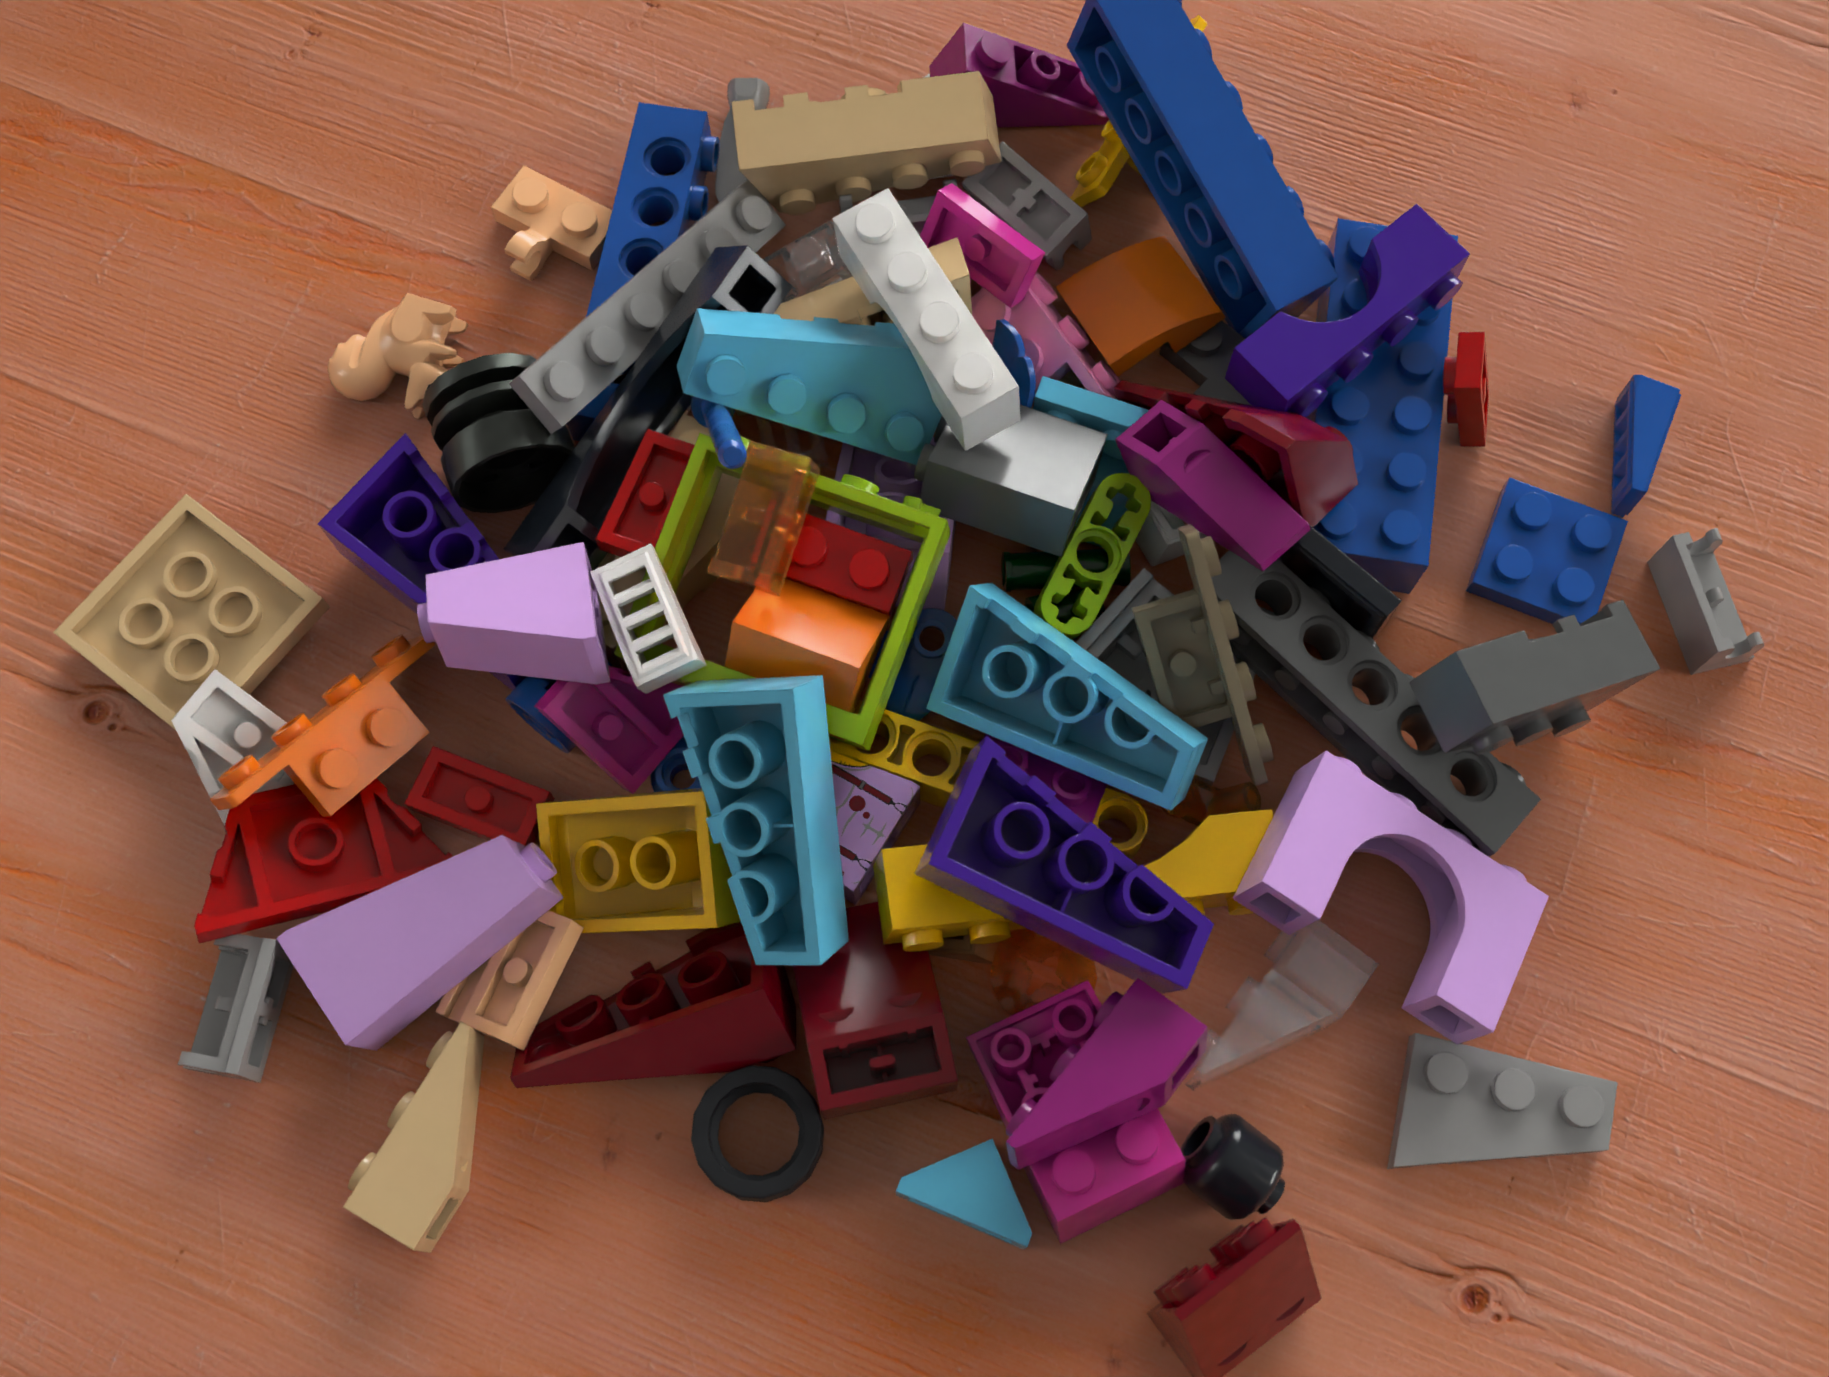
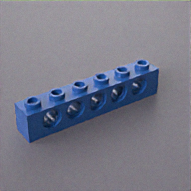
(660, 143)

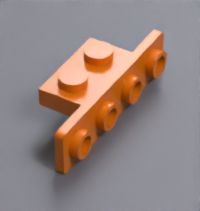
(344, 743)

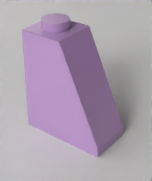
(520, 616)

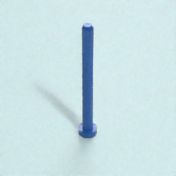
(722, 430)

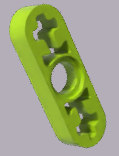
(1127, 528)

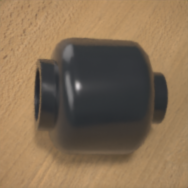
(1233, 1166)

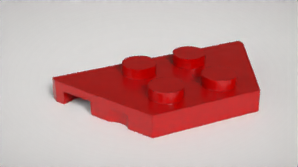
(293, 863)

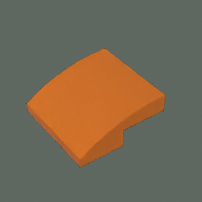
(1139, 302)

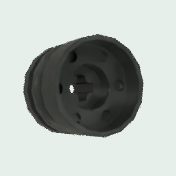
(490, 440)

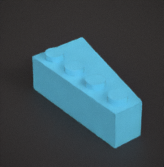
(771, 807)

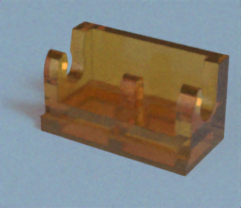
(765, 518)

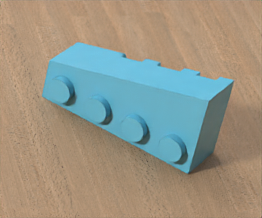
(813, 376)
(1055, 699)

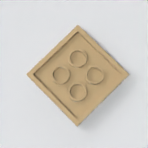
(189, 605)

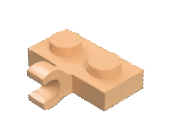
(549, 220)

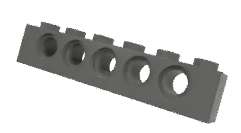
(1362, 732)

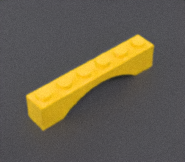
(1200, 869)

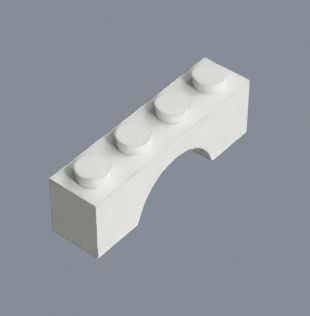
(949, 346)

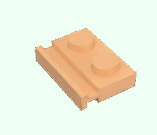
(514, 984)

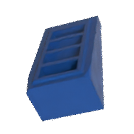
(1640, 429)

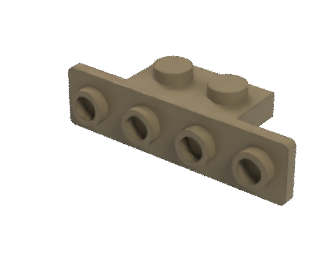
(1192, 656)

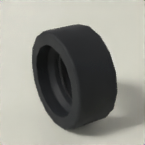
(711, 1111)

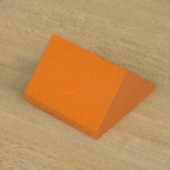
(808, 636)

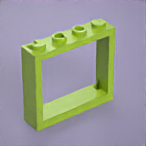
(851, 498)

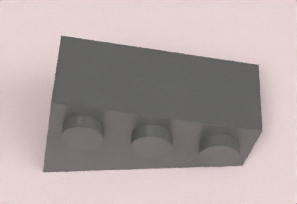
(1533, 686)

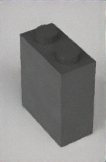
(1016, 483)

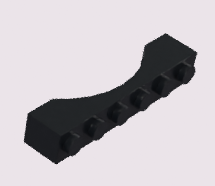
(646, 398)

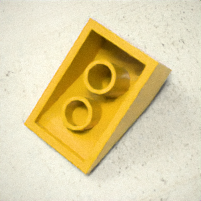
(637, 862)

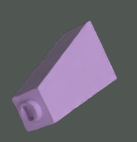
(413, 941)

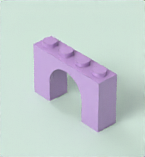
(1476, 907)

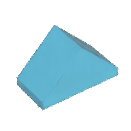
(972, 1191)

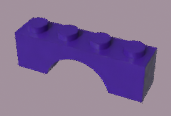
(1295, 360)

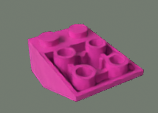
(1095, 1176)

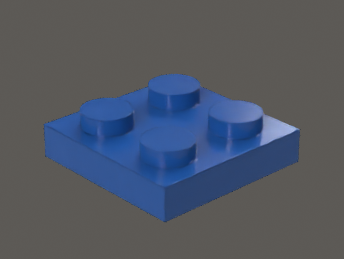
(1546, 554)

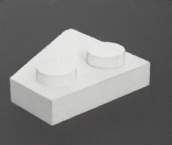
(223, 727)

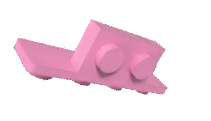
(1048, 339)

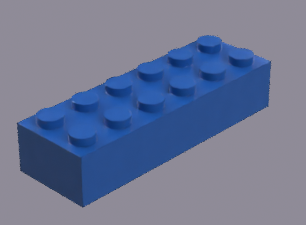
(1202, 159)
(1392, 424)

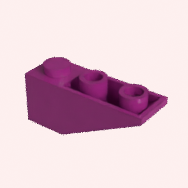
(1025, 82)
(1209, 485)
(1121, 1072)

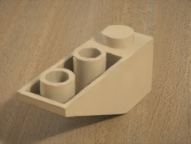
(427, 1157)

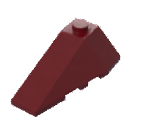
(1291, 454)
(687, 1018)

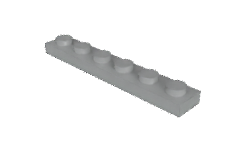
(624, 324)

